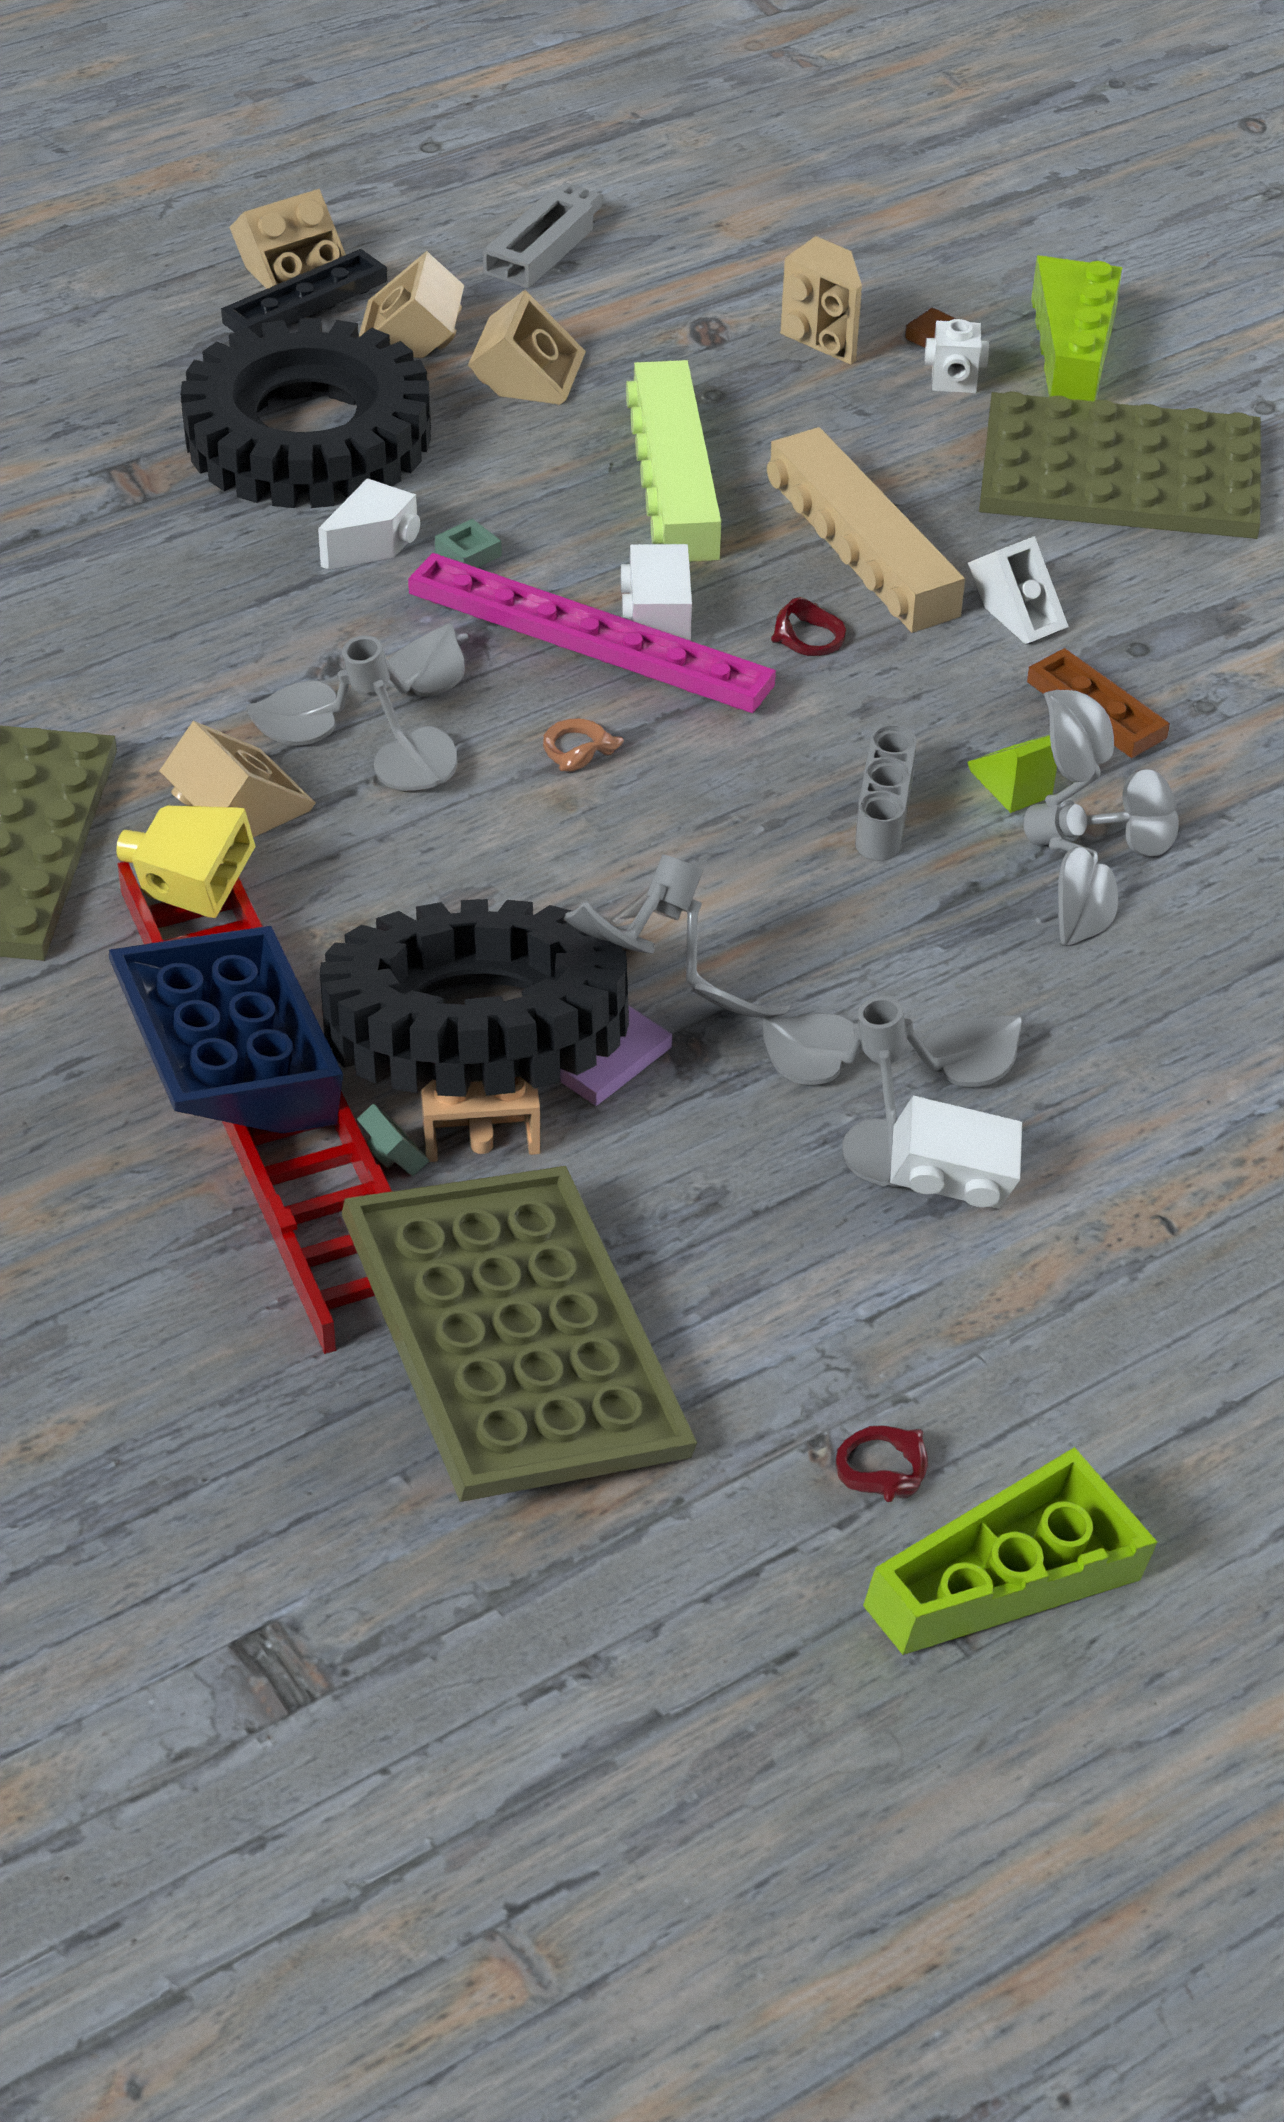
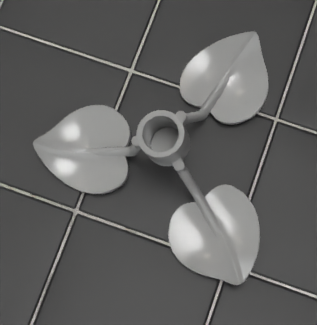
(427, 666)
(1079, 742)
(668, 895)
(815, 1045)

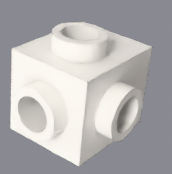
(956, 355)

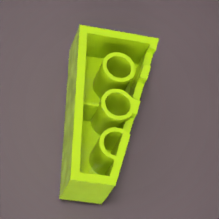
(1075, 322)
(1010, 1557)

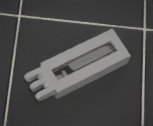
(525, 255)

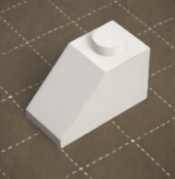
(369, 526)
(1019, 590)

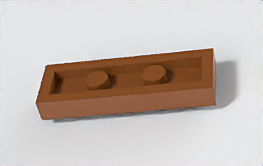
(1133, 723)

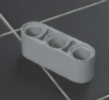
(885, 792)

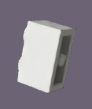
(658, 588)
(956, 1152)

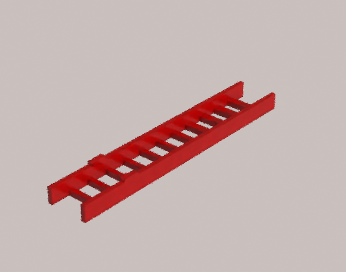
(354, 1149)

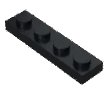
(307, 293)

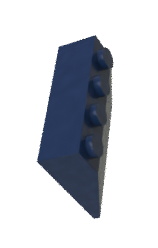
(231, 1030)

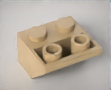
(287, 238)
(822, 299)

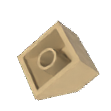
(417, 307)
(526, 353)
(228, 772)

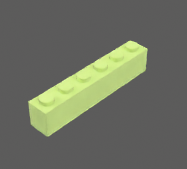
(674, 458)

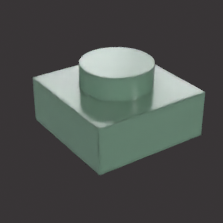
(469, 544)
(390, 1142)

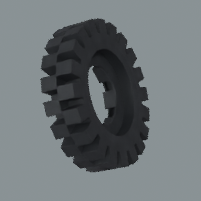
(364, 370)
(390, 1027)

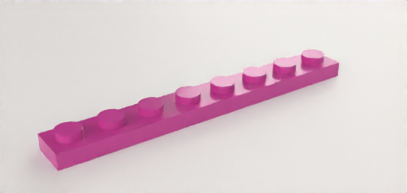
(593, 632)

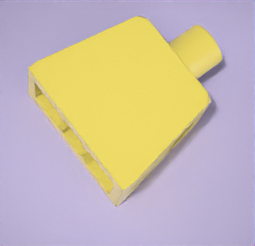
(190, 855)

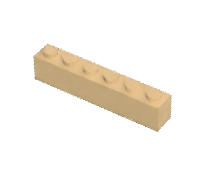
(866, 530)

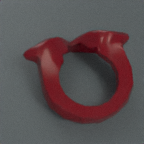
(810, 613)
(885, 1482)

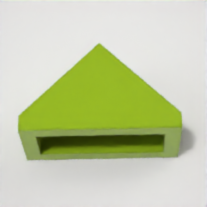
(1018, 773)

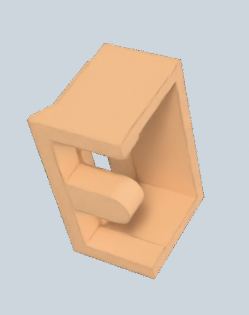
(479, 1114)

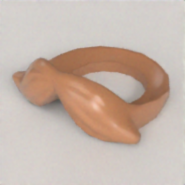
(582, 754)

